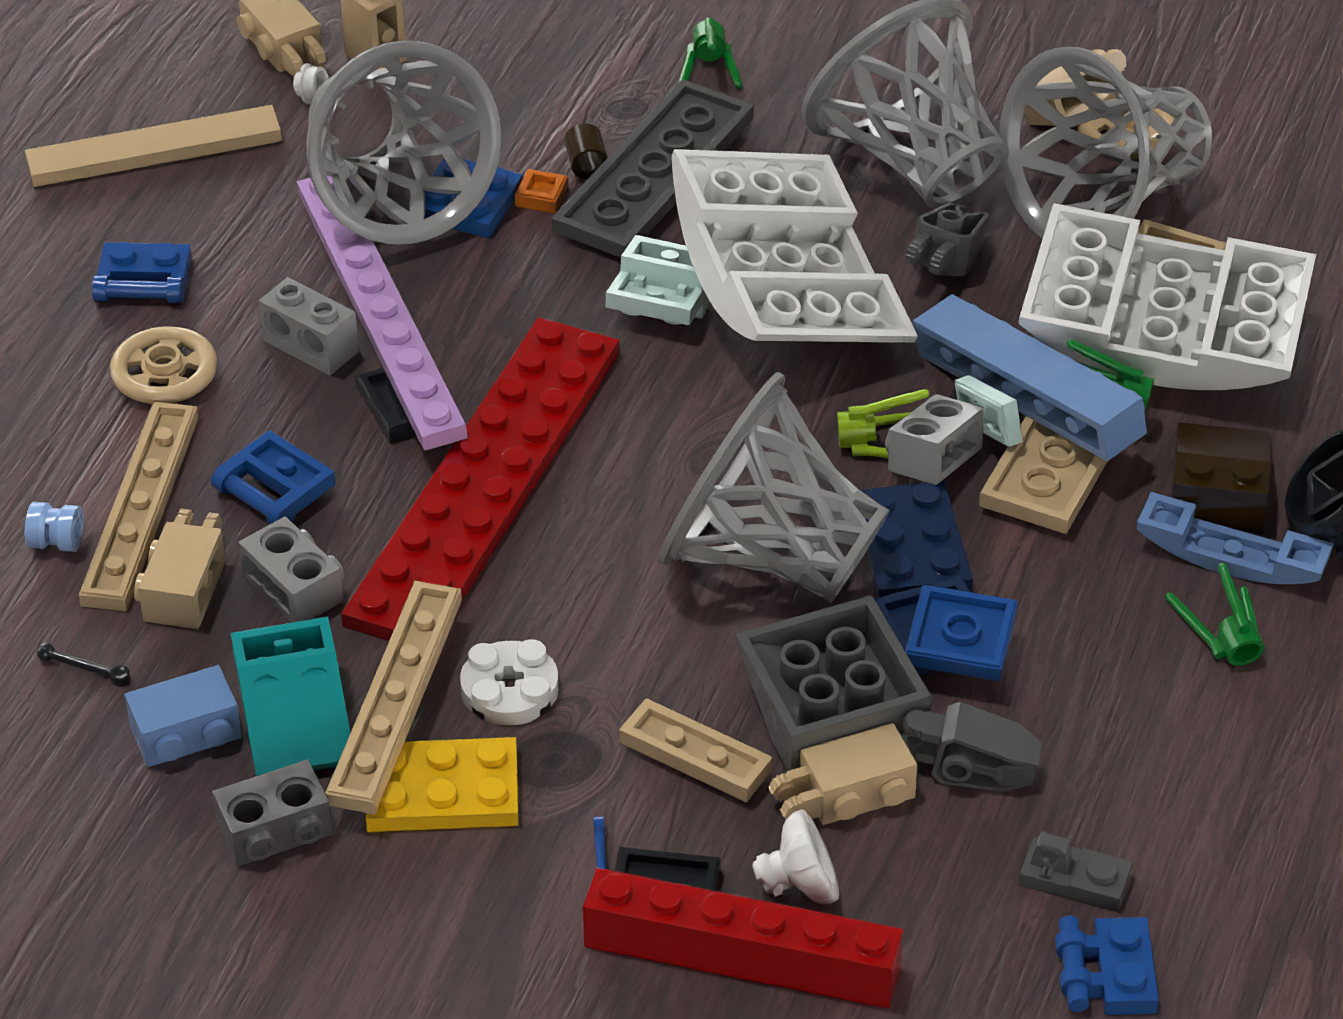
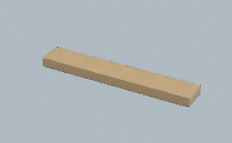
(153, 145)
(138, 507)
(393, 698)

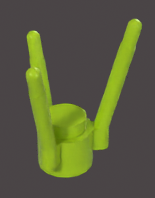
(859, 424)

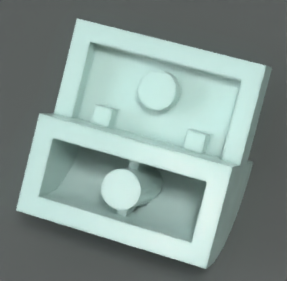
(657, 283)

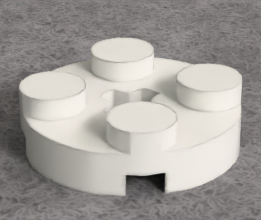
(524, 661)

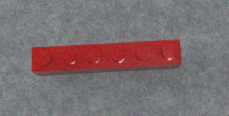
(742, 937)

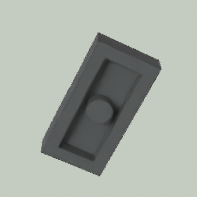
(1075, 873)

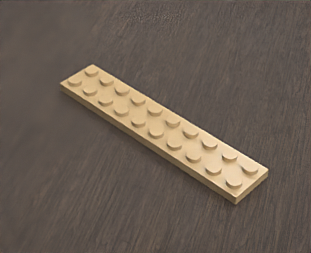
(1047, 474)

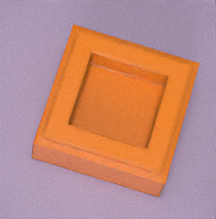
(541, 191)

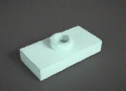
(1000, 410)

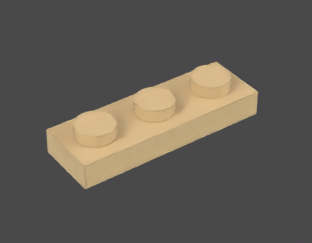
(696, 750)

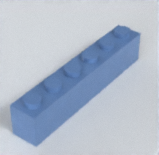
(1043, 381)

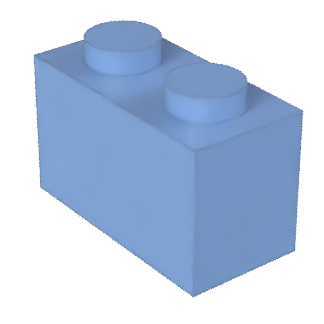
(183, 715)

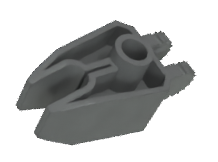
(948, 240)
(973, 747)

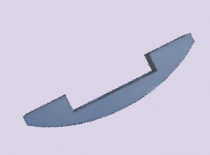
(1248, 556)

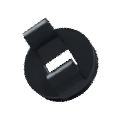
(1309, 498)

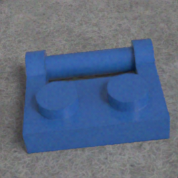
(142, 271)
(279, 467)

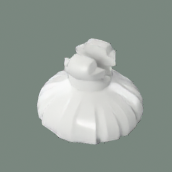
(799, 862)

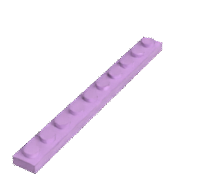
(388, 326)

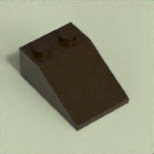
(1223, 474)

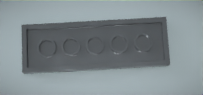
(636, 181)

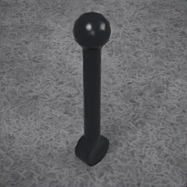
(119, 674)

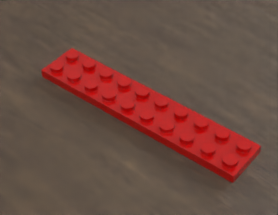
(488, 474)

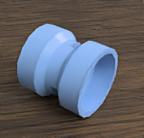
(54, 526)

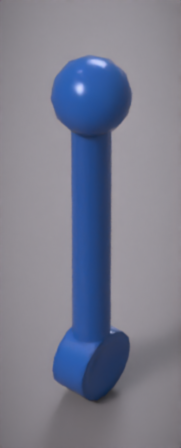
(599, 835)

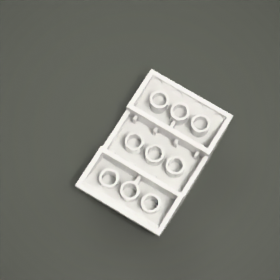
(781, 249)
(1165, 304)

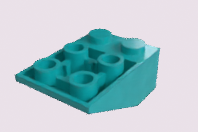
(291, 695)

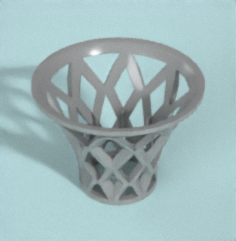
(1129, 96)
(959, 106)
(325, 161)
(812, 550)

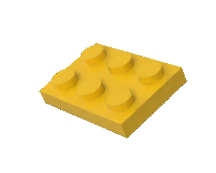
(450, 786)

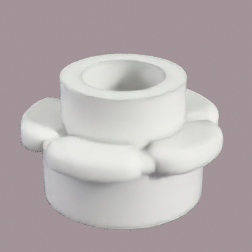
(309, 81)

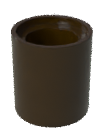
(585, 149)

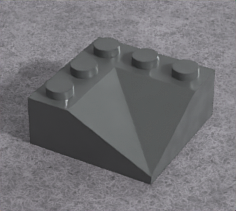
(829, 676)

